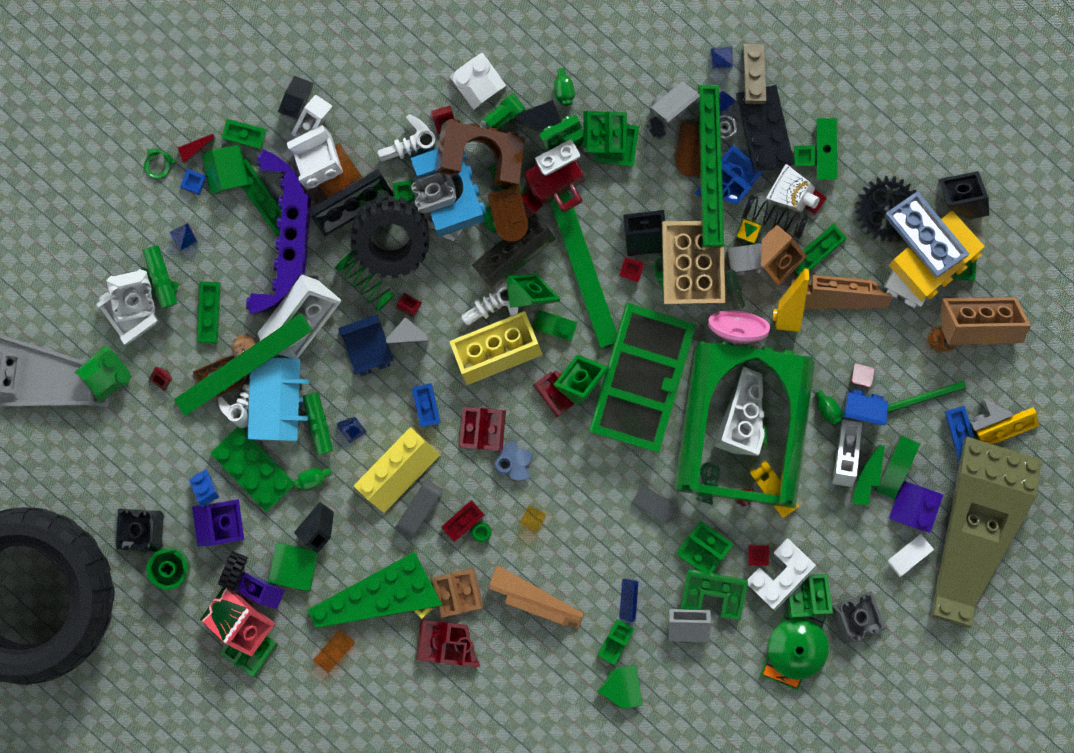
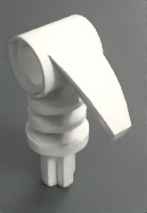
(410, 145)
(482, 308)
(235, 410)

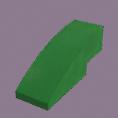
(897, 466)
(869, 475)

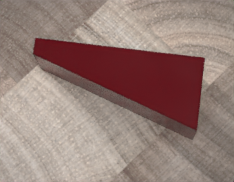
(191, 149)

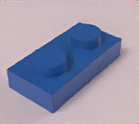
(426, 405)
(204, 488)

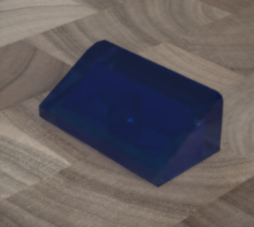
(629, 600)

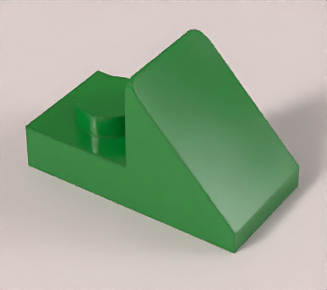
(555, 325)

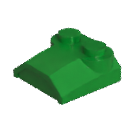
(104, 373)

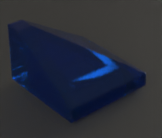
(351, 429)

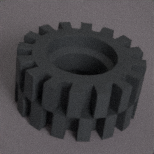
(232, 570)

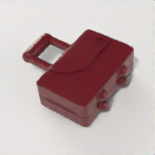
(556, 183)

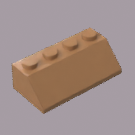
(983, 321)

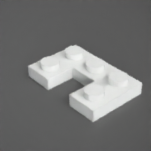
(795, 573)

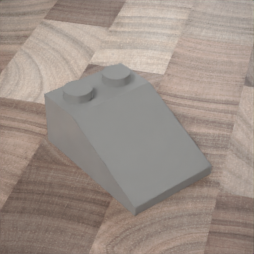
(674, 103)

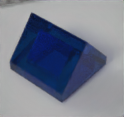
(726, 101)

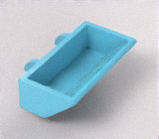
(275, 400)

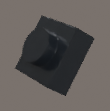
(655, 128)

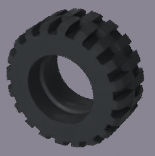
(389, 261)

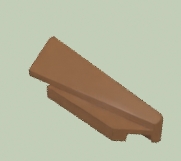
(844, 293)
(533, 599)

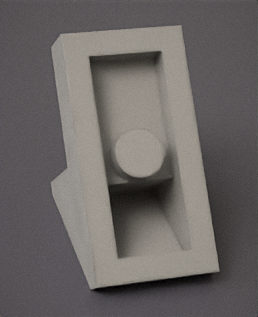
(994, 414)

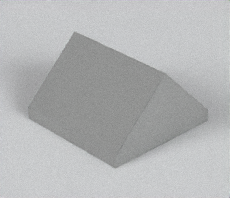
(407, 332)

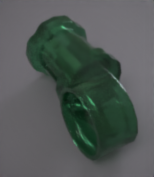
(711, 481)

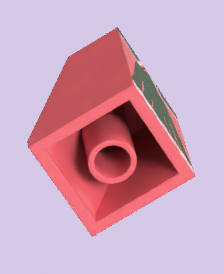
(237, 621)

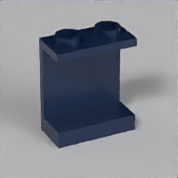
(366, 345)

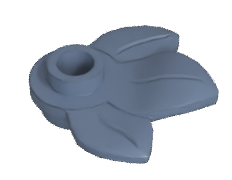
(516, 459)

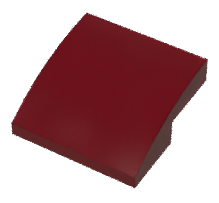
(482, 428)

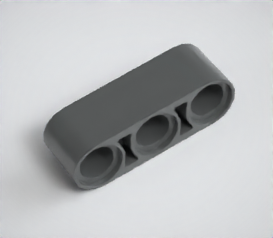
(418, 509)

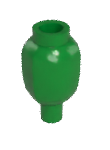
(564, 88)
(829, 408)
(312, 478)

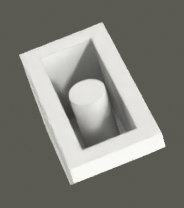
(312, 116)

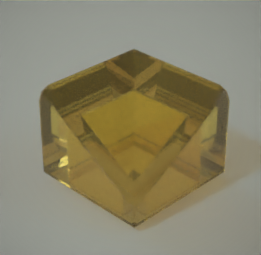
(532, 518)

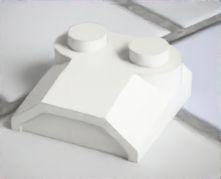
(477, 80)

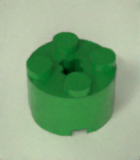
(174, 558)

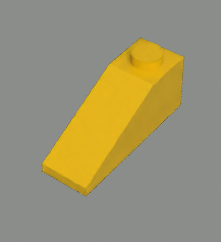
(791, 305)

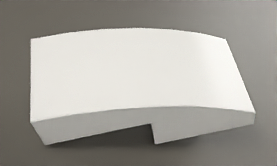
(910, 555)

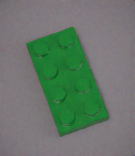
(252, 468)

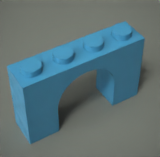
(465, 210)

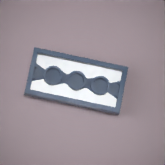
(926, 234)

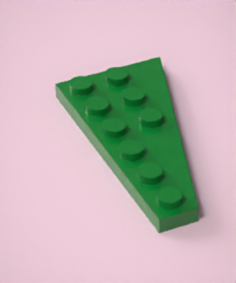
(388, 592)

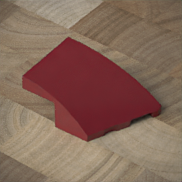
(445, 644)

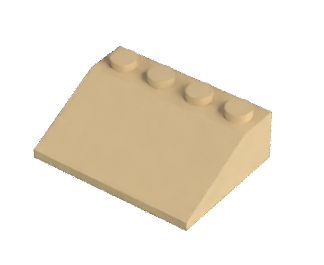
(689, 270)

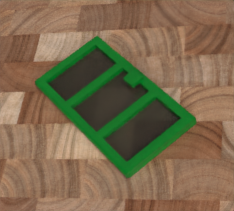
(642, 378)

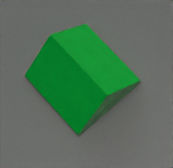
(225, 169)
(529, 291)
(580, 378)

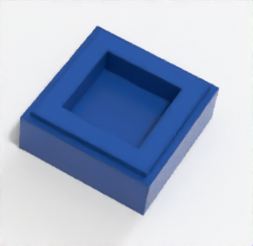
(193, 181)

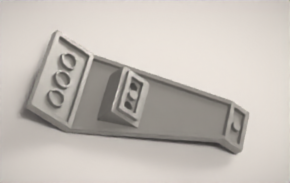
(40, 377)

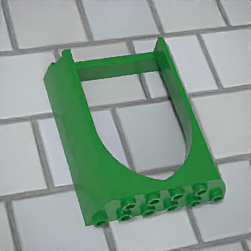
(708, 367)

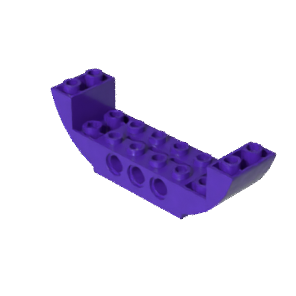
(293, 198)

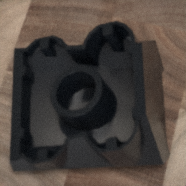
(139, 530)

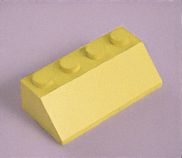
(495, 348)
(397, 470)

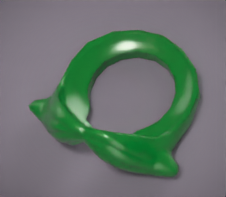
(152, 153)

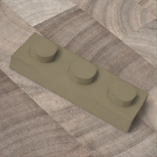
(754, 73)

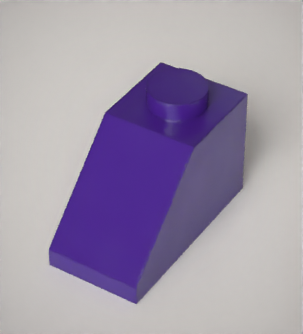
(260, 590)

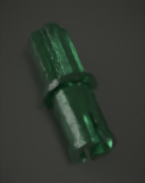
(734, 290)

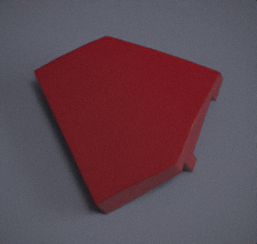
(552, 396)

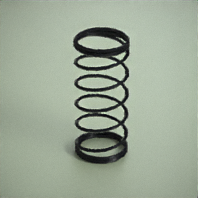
(797, 233)

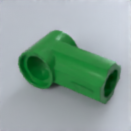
(505, 112)

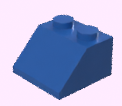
(865, 408)

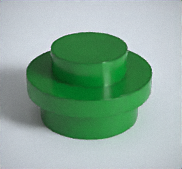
(481, 532)

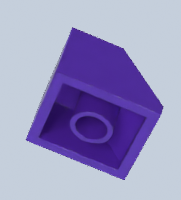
(916, 506)
(218, 523)

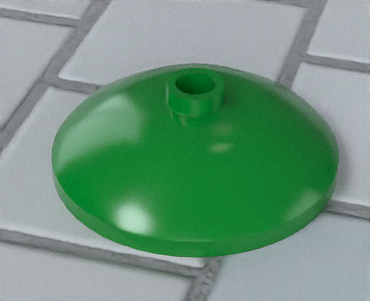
(795, 634)

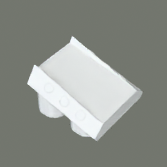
(131, 295)

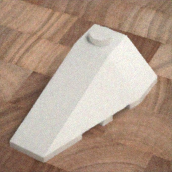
(743, 423)

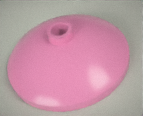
(738, 326)

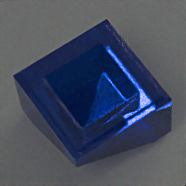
(721, 57)
(184, 237)

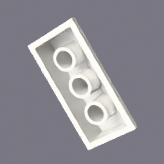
(310, 299)

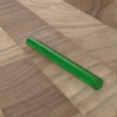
(926, 396)

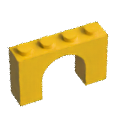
(919, 278)

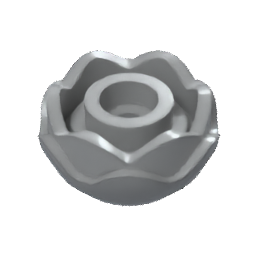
(731, 127)

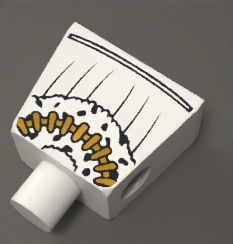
(792, 191)

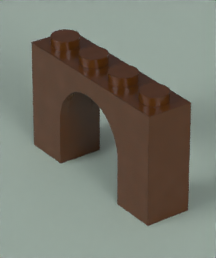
(506, 147)

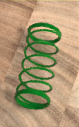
(385, 299)

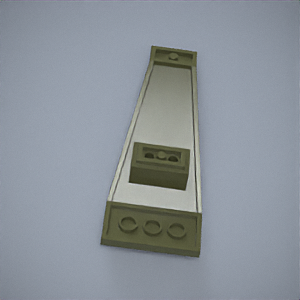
(992, 489)

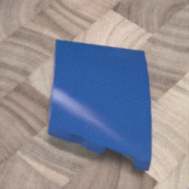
(736, 175)

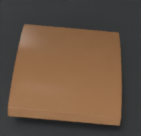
(458, 592)

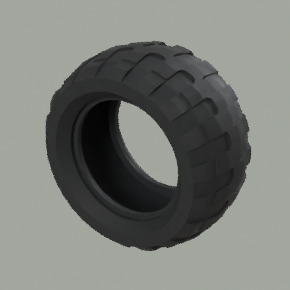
(90, 595)

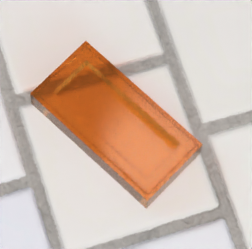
(334, 650)

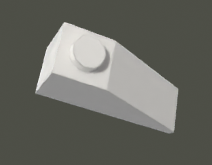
(847, 453)

